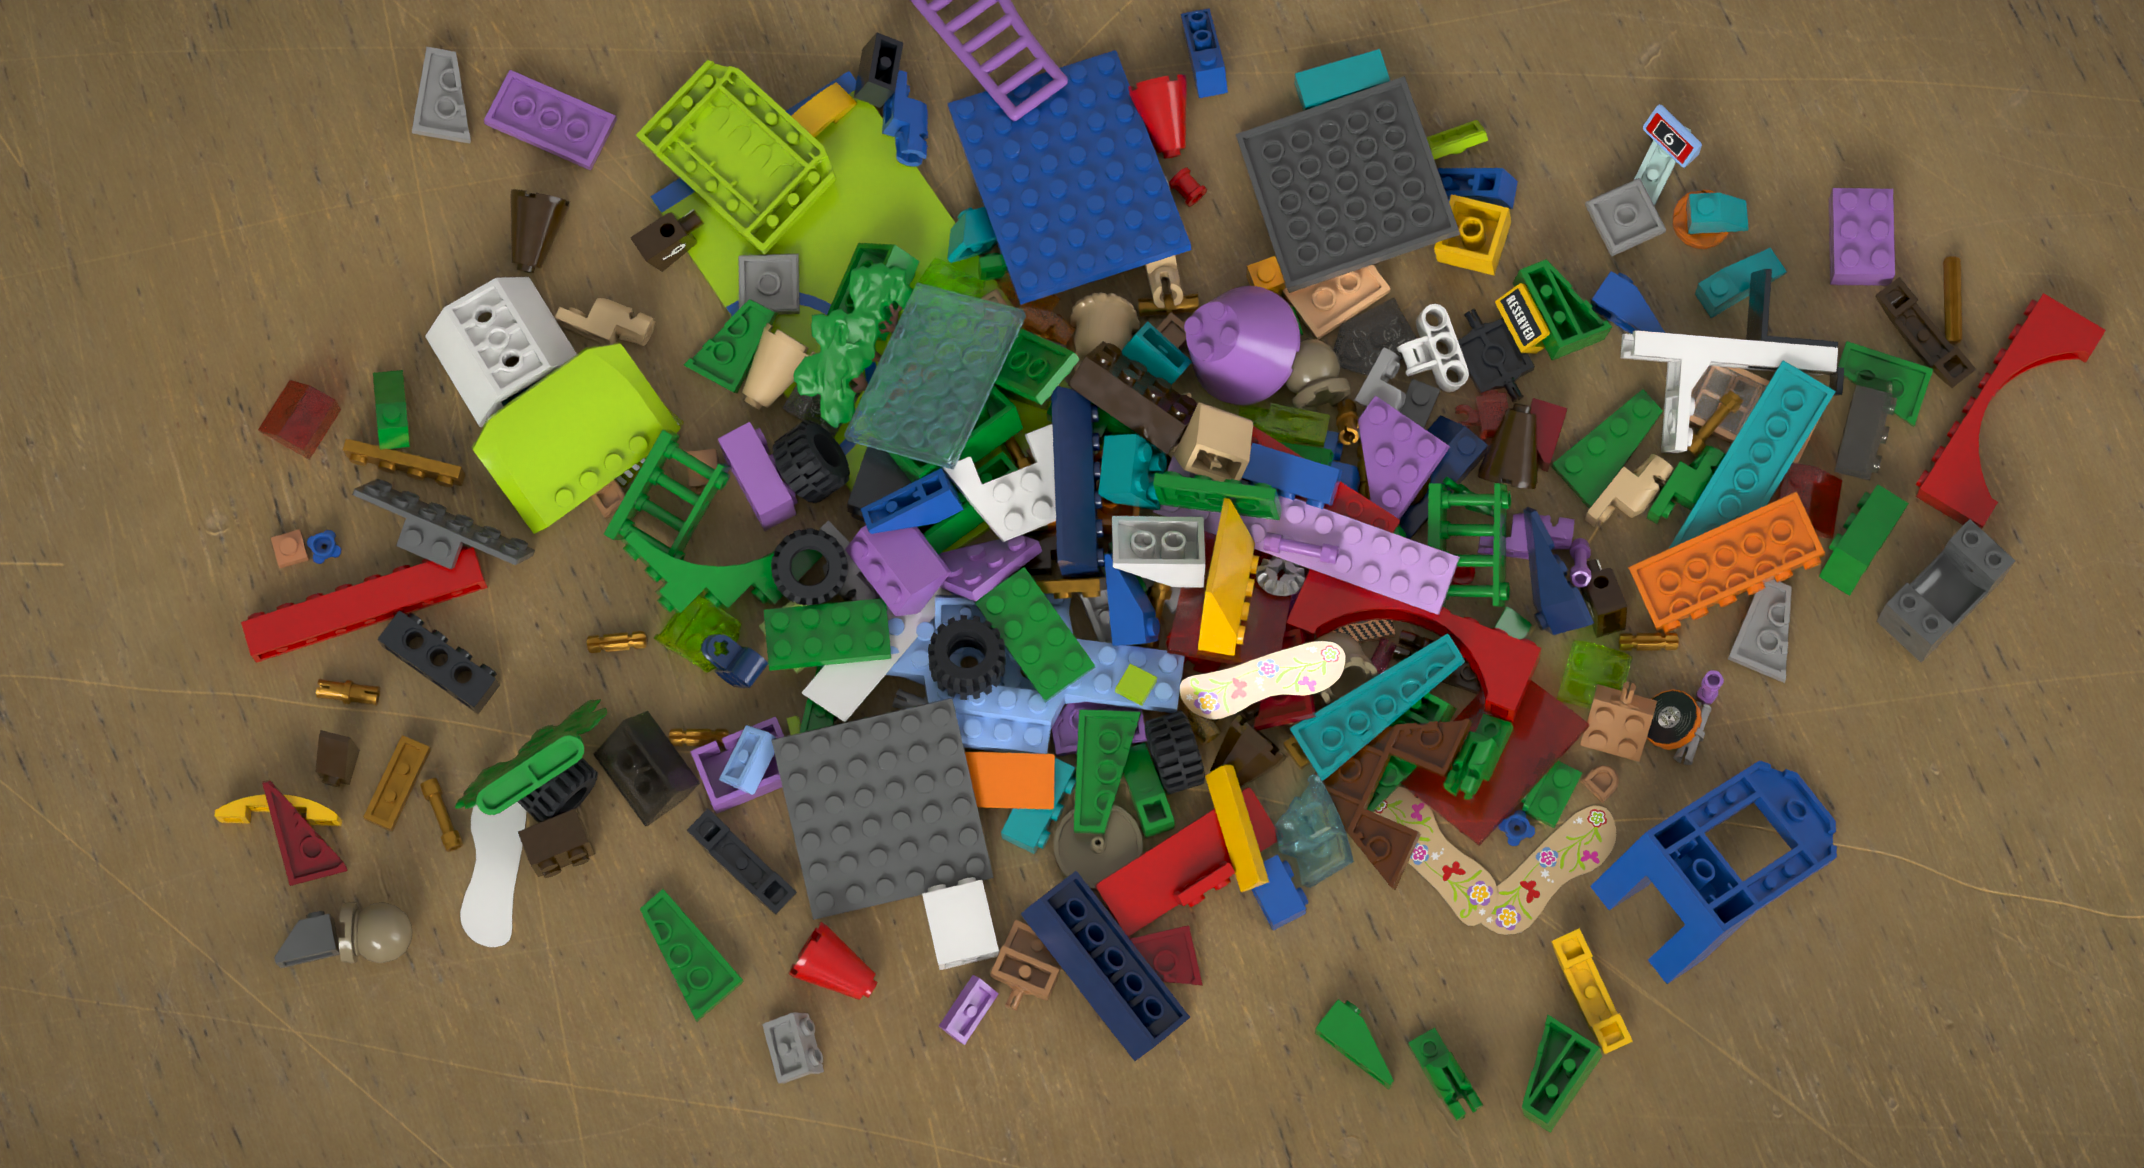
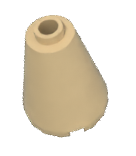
(772, 367)

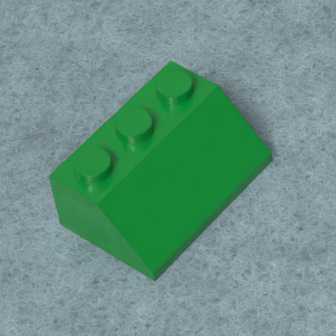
(867, 255)

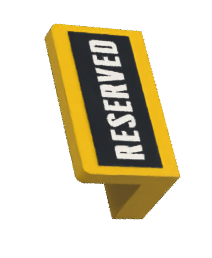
(1523, 319)

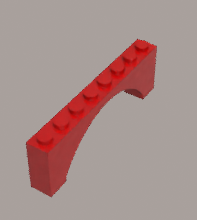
(2047, 336)
(1498, 660)

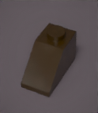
(336, 758)

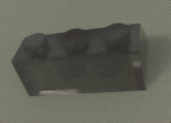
(646, 767)

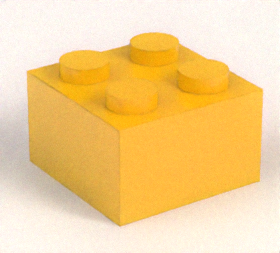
(1481, 237)

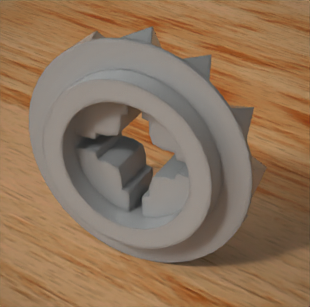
(1290, 582)

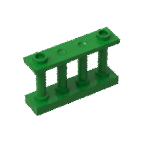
(653, 474)
(1440, 530)

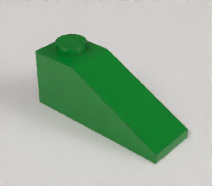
(391, 409)
(1350, 1036)

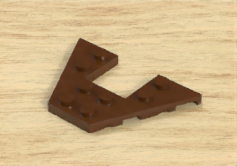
(1353, 784)

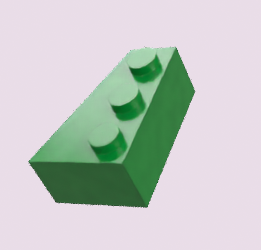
(1567, 316)
(1863, 538)
(1558, 1073)

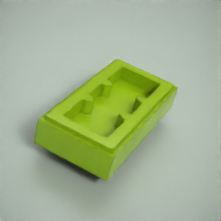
(1457, 139)

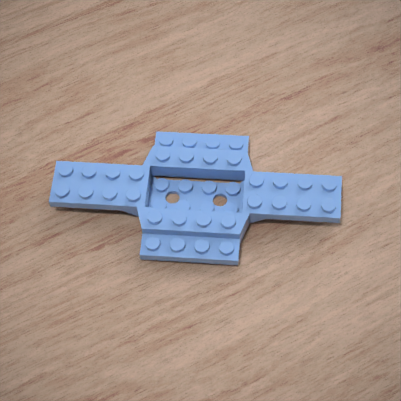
(1014, 713)

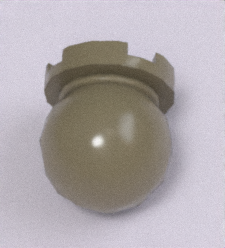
(1316, 377)
(1357, 667)
(377, 932)

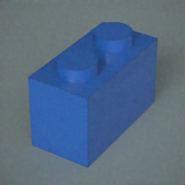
(1279, 897)

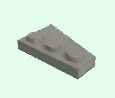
(440, 100)
(1764, 633)

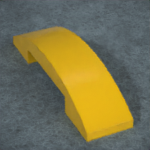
(824, 109)
(240, 810)
(1590, 991)

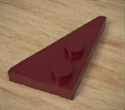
(302, 848)

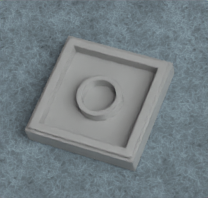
(1625, 217)
(770, 281)

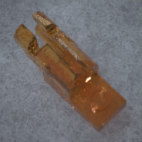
(1040, 316)

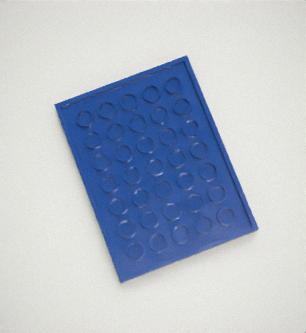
(1070, 181)

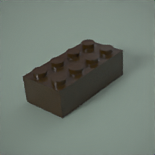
(1134, 396)

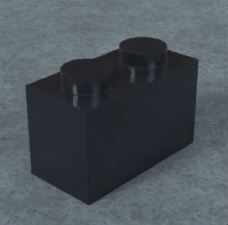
(878, 70)

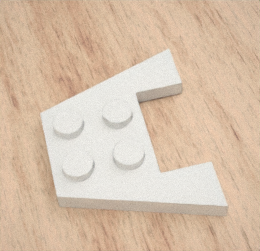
(1016, 500)

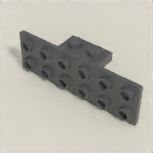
(436, 533)

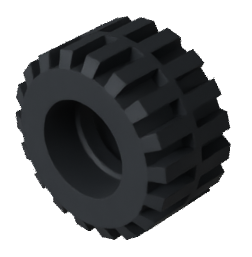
(811, 461)
(800, 541)
(960, 635)
(1174, 752)
(561, 793)

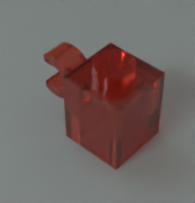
(1487, 413)

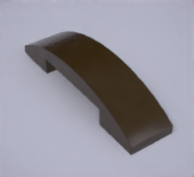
(1922, 334)

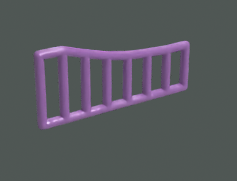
(981, 72)

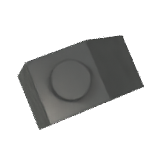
(309, 941)

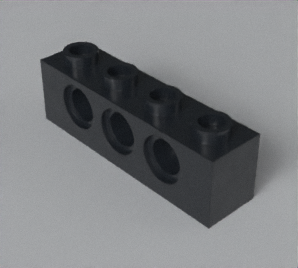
(472, 693)

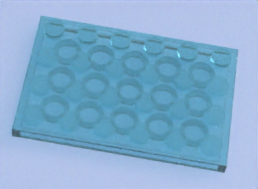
(935, 375)

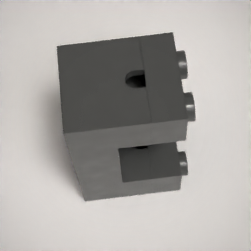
(1946, 591)

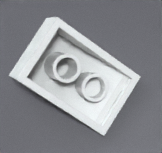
(1160, 548)

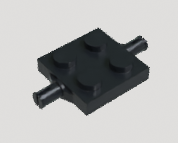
(1493, 356)

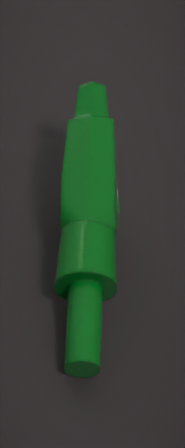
(1462, 489)

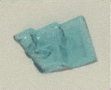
(1314, 834)

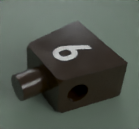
(667, 238)
(1604, 600)

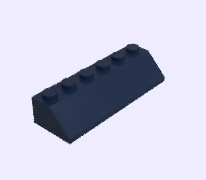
(1076, 484)
(1105, 965)

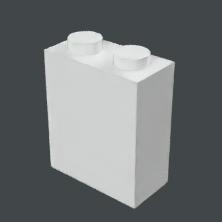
(960, 923)

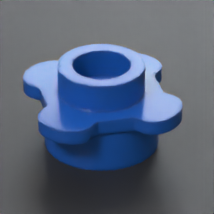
(316, 542)
(1518, 819)

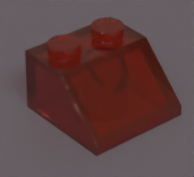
(300, 418)
(1818, 493)

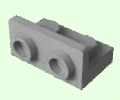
(793, 1047)

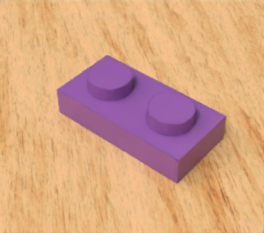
(968, 1009)

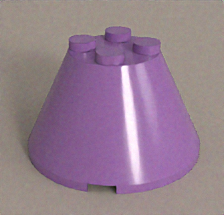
(1243, 344)

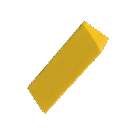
(1236, 828)

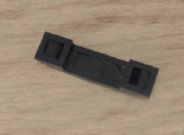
(741, 862)

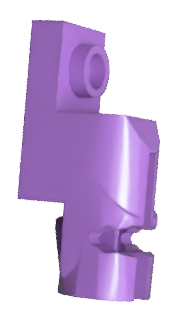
(1517, 544)

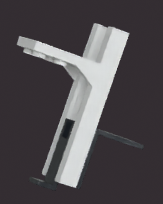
(1691, 355)

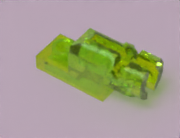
(1289, 423)

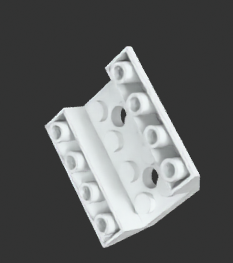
(477, 351)

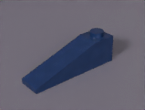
(1461, 458)
(1555, 599)

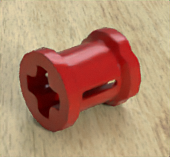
(1187, 187)

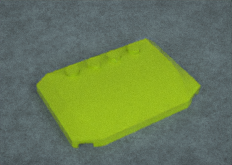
(740, 153)
(572, 433)

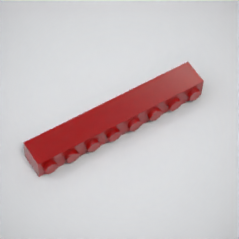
(361, 605)

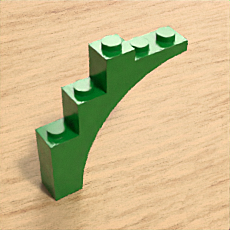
(723, 584)

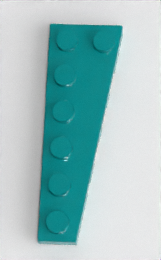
(1366, 711)

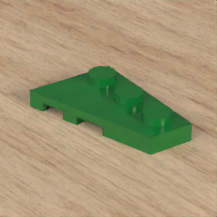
(732, 350)
(1908, 378)

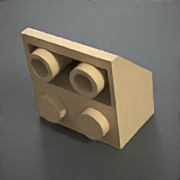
(1215, 444)

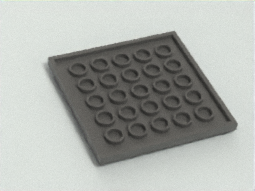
(1347, 184)
(882, 808)

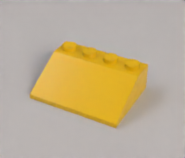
(1228, 584)

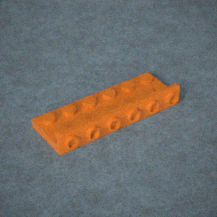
(1727, 562)

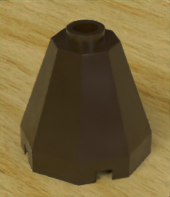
(1248, 752)

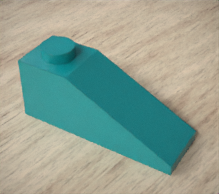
(1733, 282)

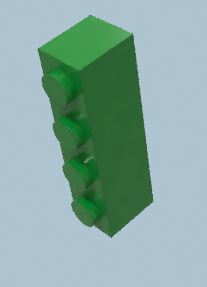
(950, 530)

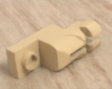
(1164, 270)
(607, 322)
(1631, 491)

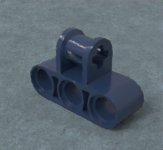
(735, 664)

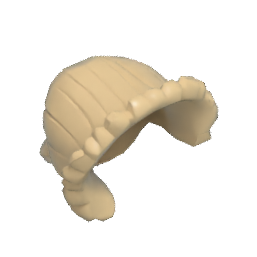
(1102, 319)

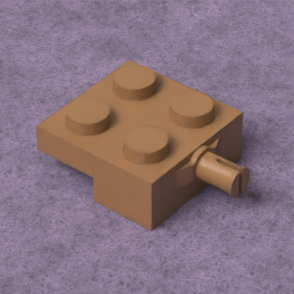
(1619, 722)
(1025, 965)

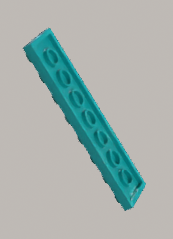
(1760, 451)

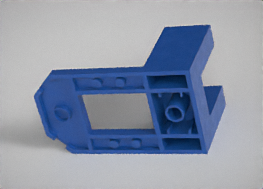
(1700, 880)

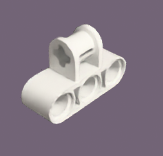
(1422, 352)

